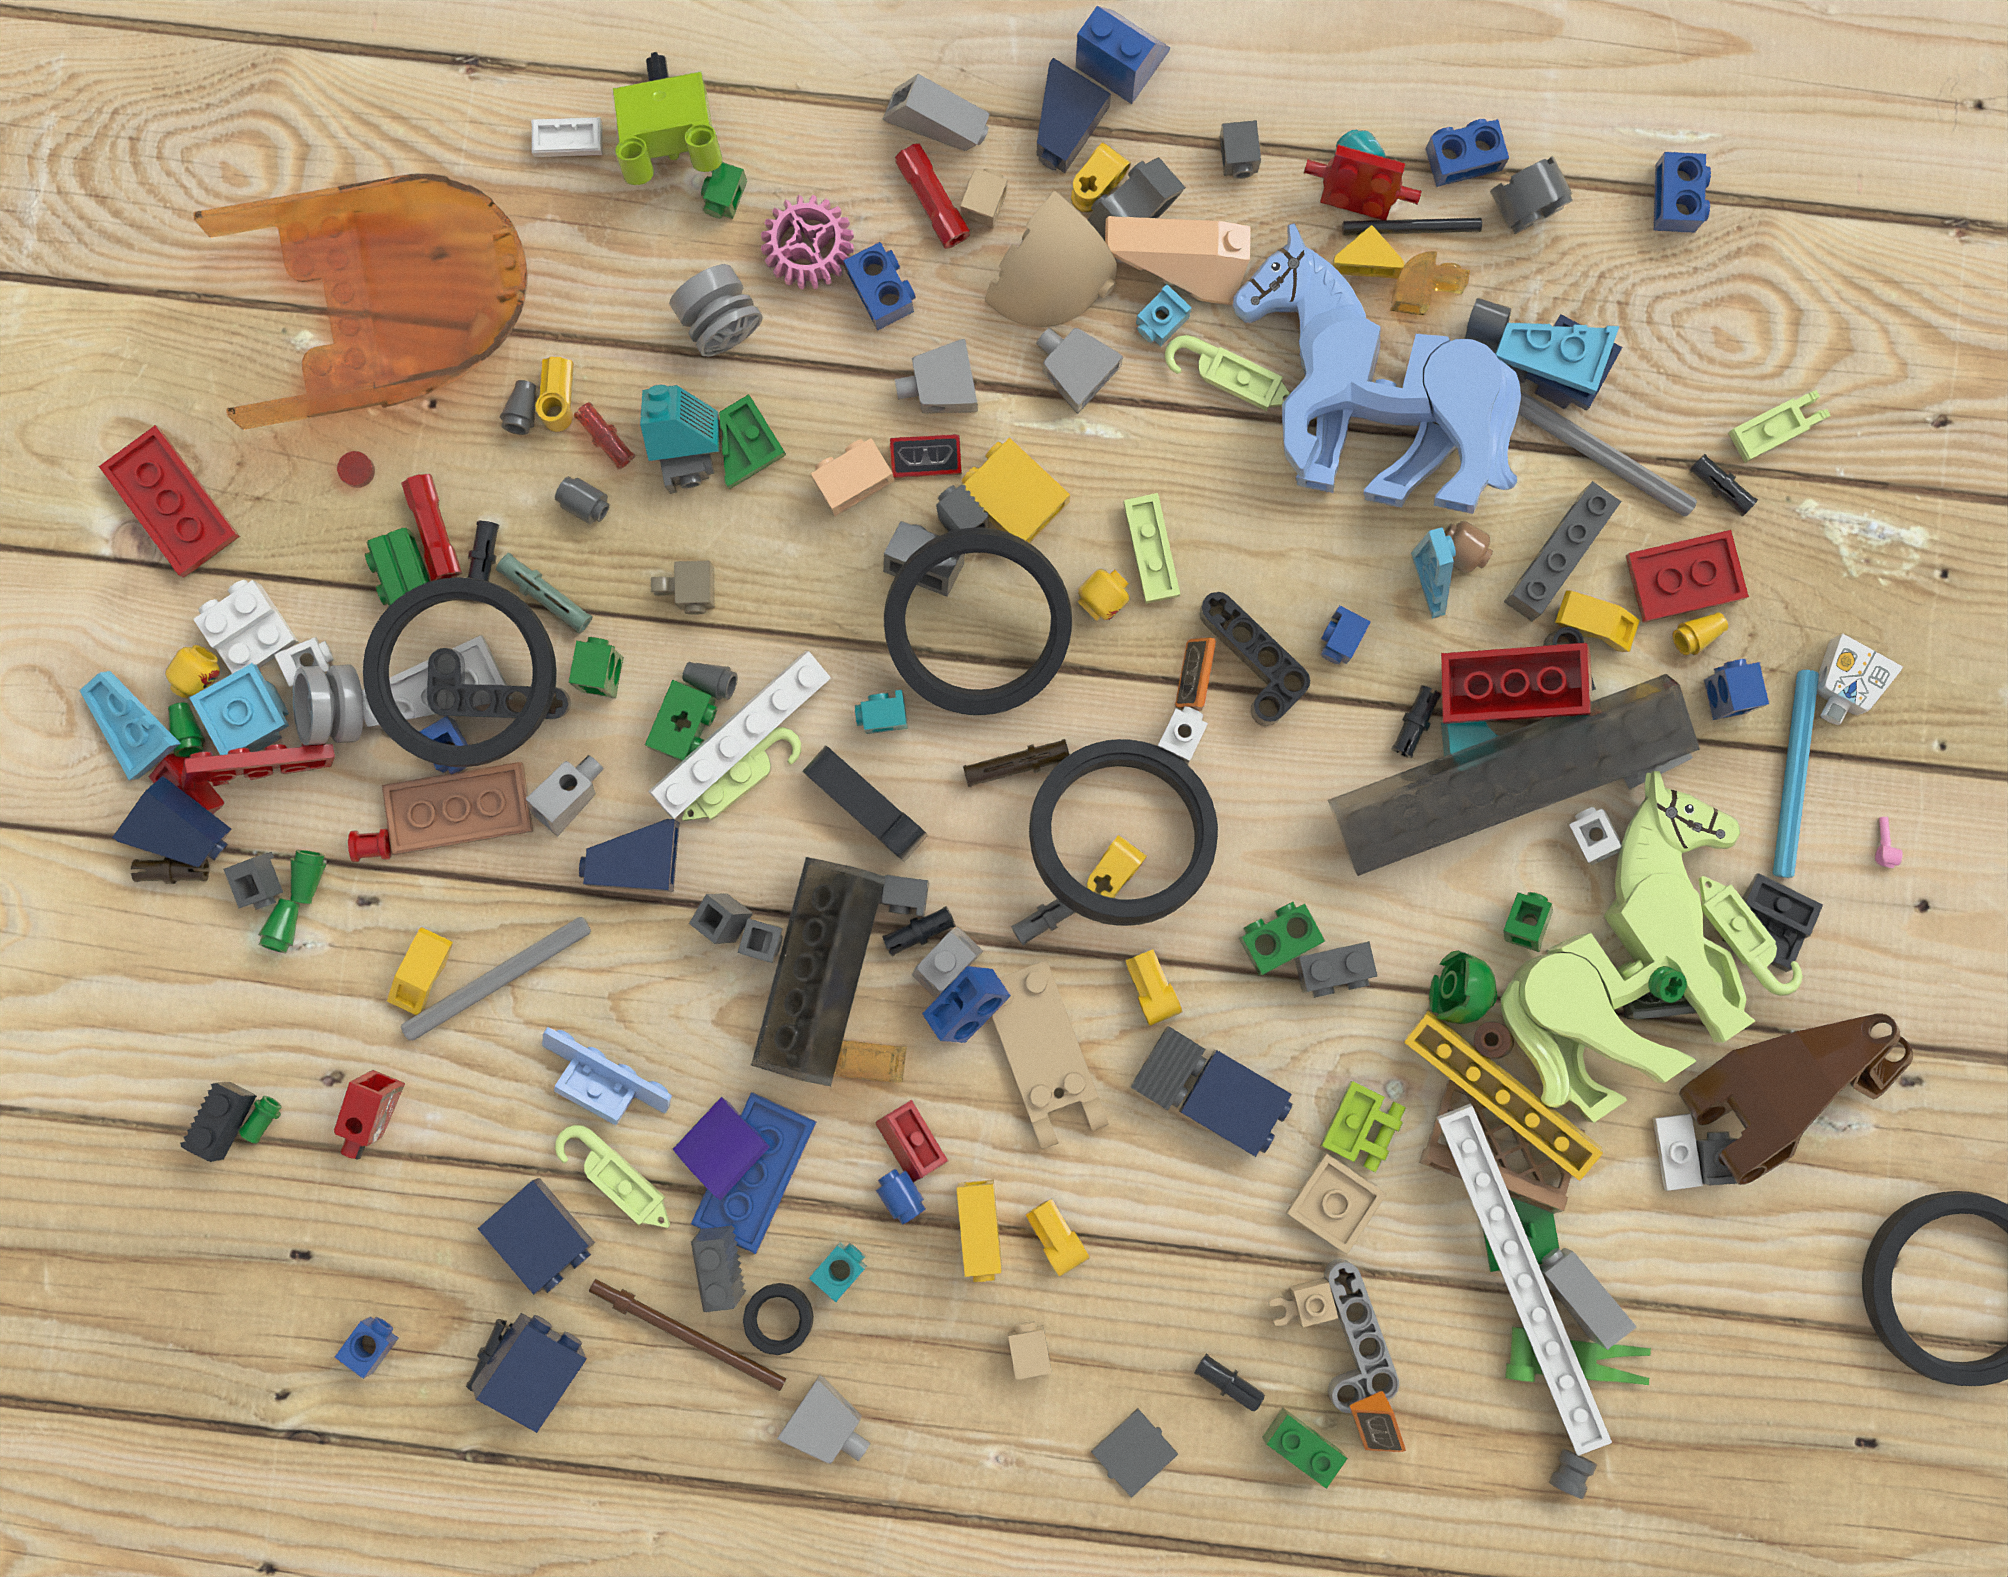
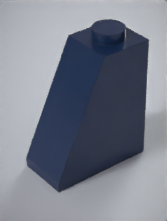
(1068, 115)
(173, 826)
(634, 860)

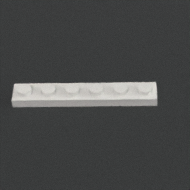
(739, 734)

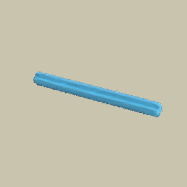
(1795, 774)

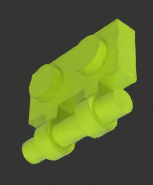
(1353, 1121)

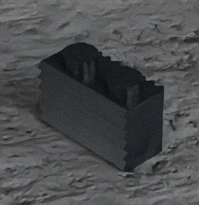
(218, 1121)

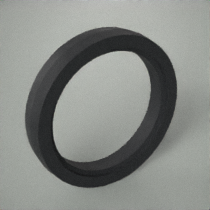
(379, 652)
(977, 700)
(1152, 760)
(1878, 1286)

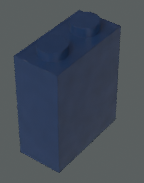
(1236, 1103)
(537, 1237)
(529, 1371)

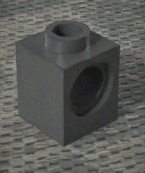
(1240, 149)

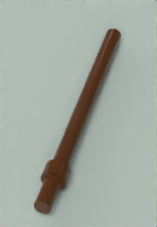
(625, 1302)

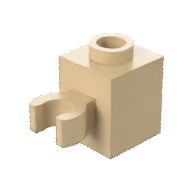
(1310, 1302)

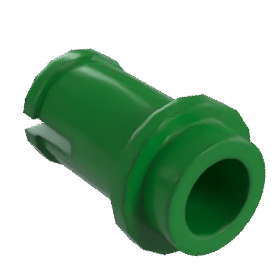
(260, 1119)

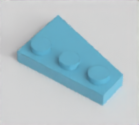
(1562, 354)
(1434, 567)
(127, 725)

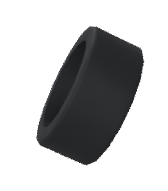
(750, 1322)

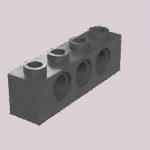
(1562, 551)

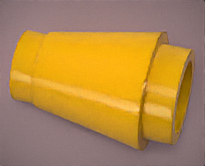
(1697, 634)

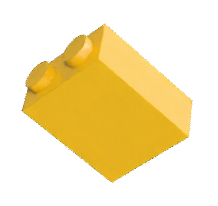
(1015, 491)
(979, 1230)

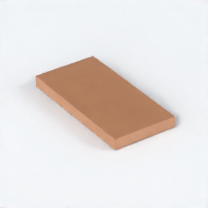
(457, 808)

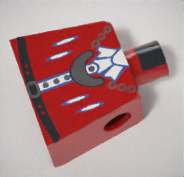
(366, 1111)

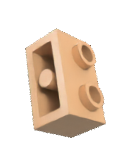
(852, 475)

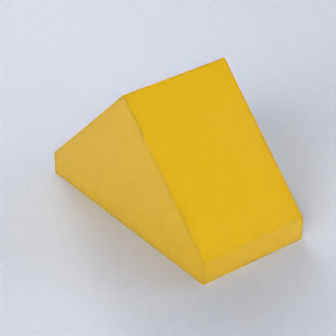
(1369, 256)

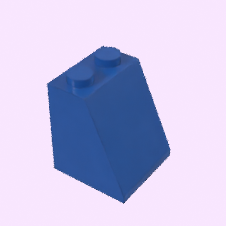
(1118, 53)

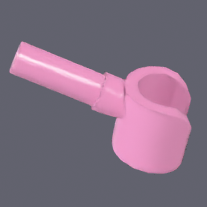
(1887, 855)

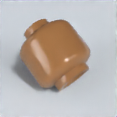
(1470, 546)

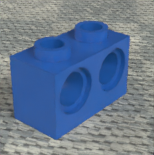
(1470, 160)
(1673, 190)
(874, 288)
(1736, 689)
(966, 1004)

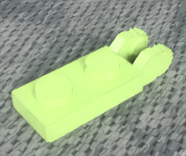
(1775, 427)

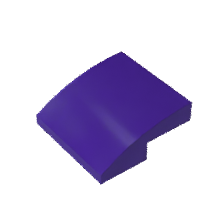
(721, 1148)

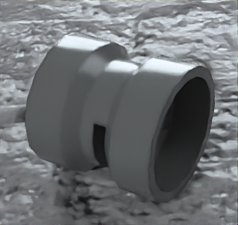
(1573, 1473)

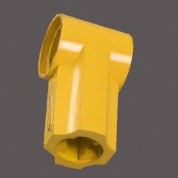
(556, 391)
(1155, 994)
(1060, 1243)

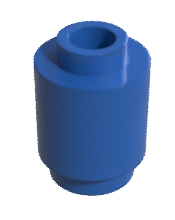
(900, 1196)

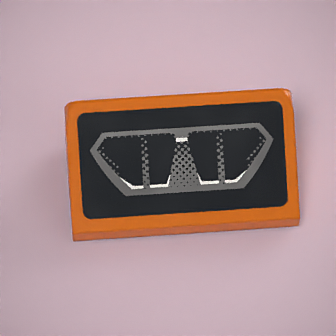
(1195, 673)
(1377, 1424)

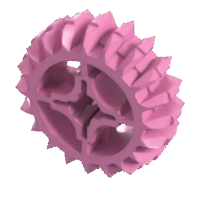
(818, 234)

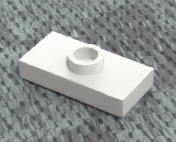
(566, 137)
(1677, 1152)

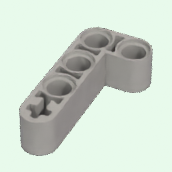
(1355, 1332)

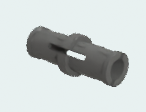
(1041, 920)

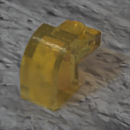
(1421, 276)

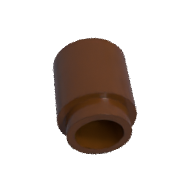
(1504, 1045)

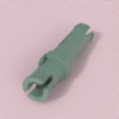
(512, 568)

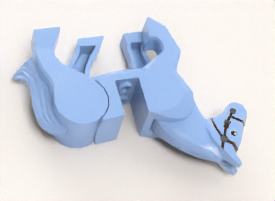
(1445, 383)

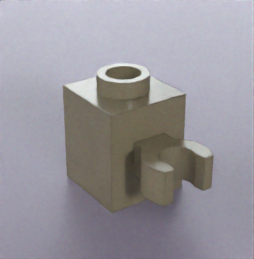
(691, 585)

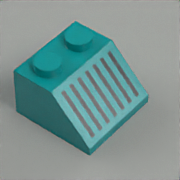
(677, 423)

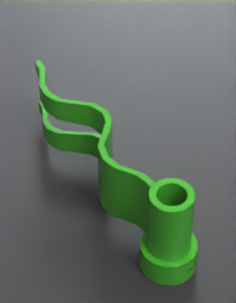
(1525, 1365)

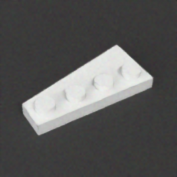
(410, 686)

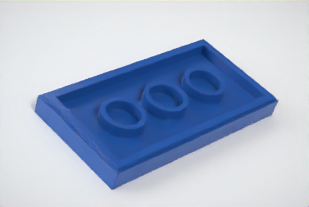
(758, 1193)

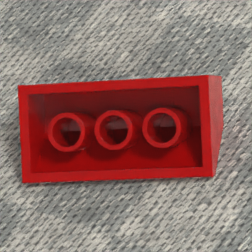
(1516, 683)

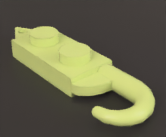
(1231, 373)
(741, 777)
(1745, 934)
(616, 1178)

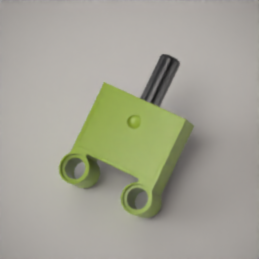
(664, 120)

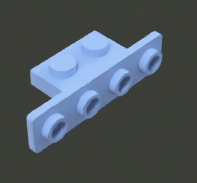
(599, 1083)

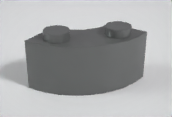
(1144, 195)

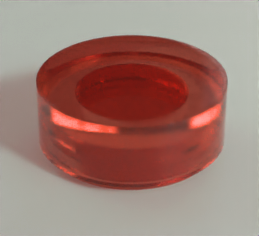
(356, 469)

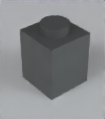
(720, 918)

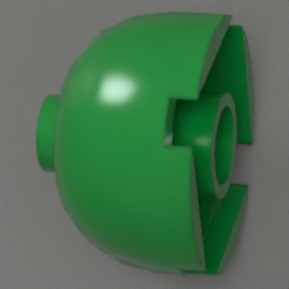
(1463, 990)

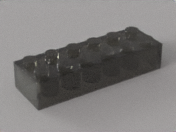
(818, 971)

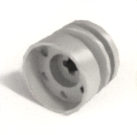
(715, 310)

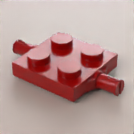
(1362, 182)

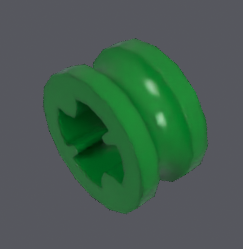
(1660, 979)

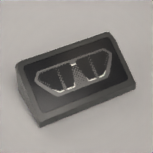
(1651, 1006)

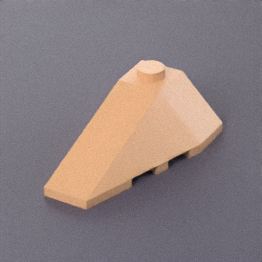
(1192, 254)

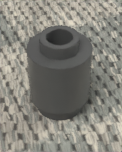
(582, 500)

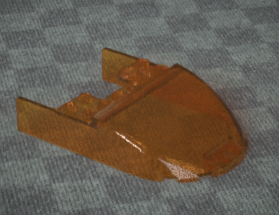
(414, 285)

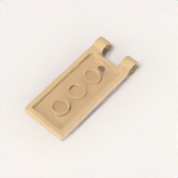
(1044, 1050)

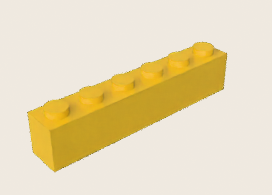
(1504, 1095)

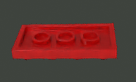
(169, 501)

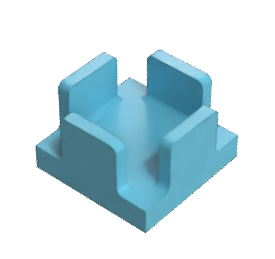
(242, 711)

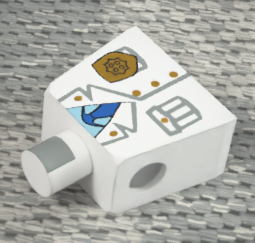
(1852, 678)

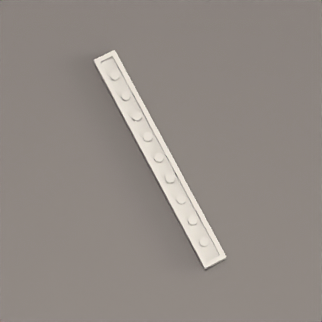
(1524, 1279)

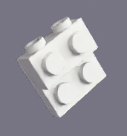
(245, 626)

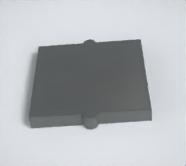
(1134, 1452)

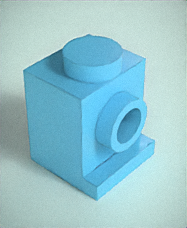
(1161, 330)

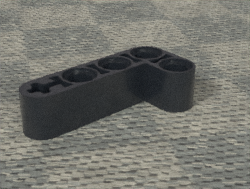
(1248, 653)
(464, 692)
(865, 803)

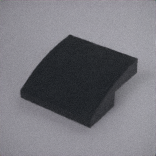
(1784, 914)

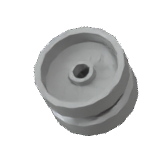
(327, 704)

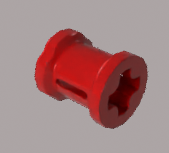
(369, 845)

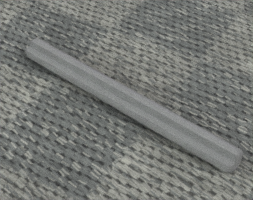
(1606, 455)
(495, 978)

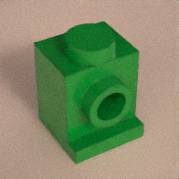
(723, 190)
(1528, 906)

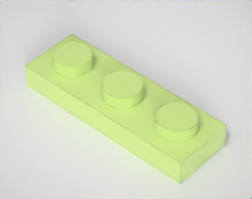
(1151, 548)

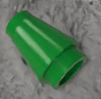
(185, 729)
(306, 874)
(280, 927)

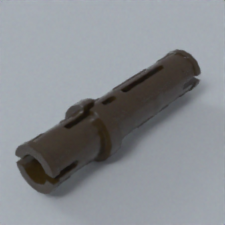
(975, 772)

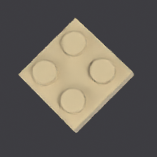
(1336, 1203)

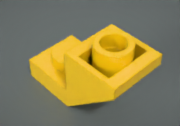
(1598, 620)
(419, 970)

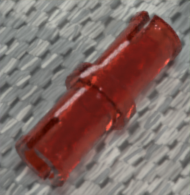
(604, 435)

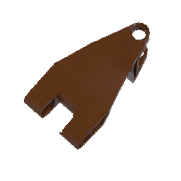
(1788, 1083)

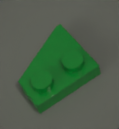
(746, 441)

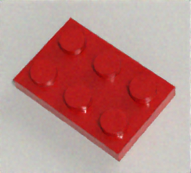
(1687, 576)

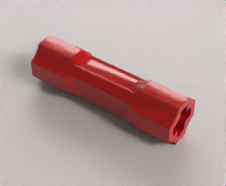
(943, 215)
(424, 503)

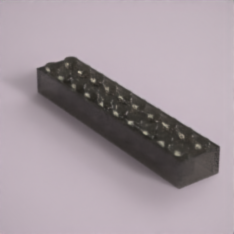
(1513, 774)

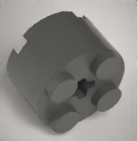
(1532, 192)

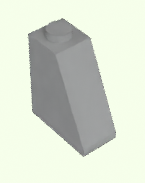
(937, 114)
(1585, 1298)

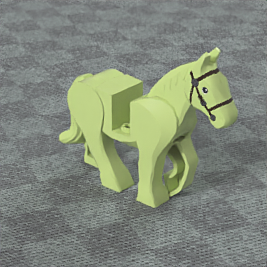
(1572, 991)

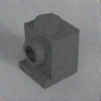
(686, 471)
(254, 881)
(904, 894)
(761, 940)
(1708, 1149)

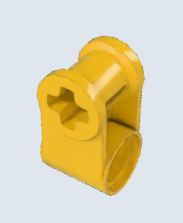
(1101, 174)
(1116, 865)

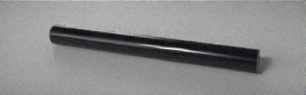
(1414, 226)

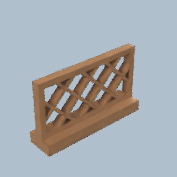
(1518, 1185)

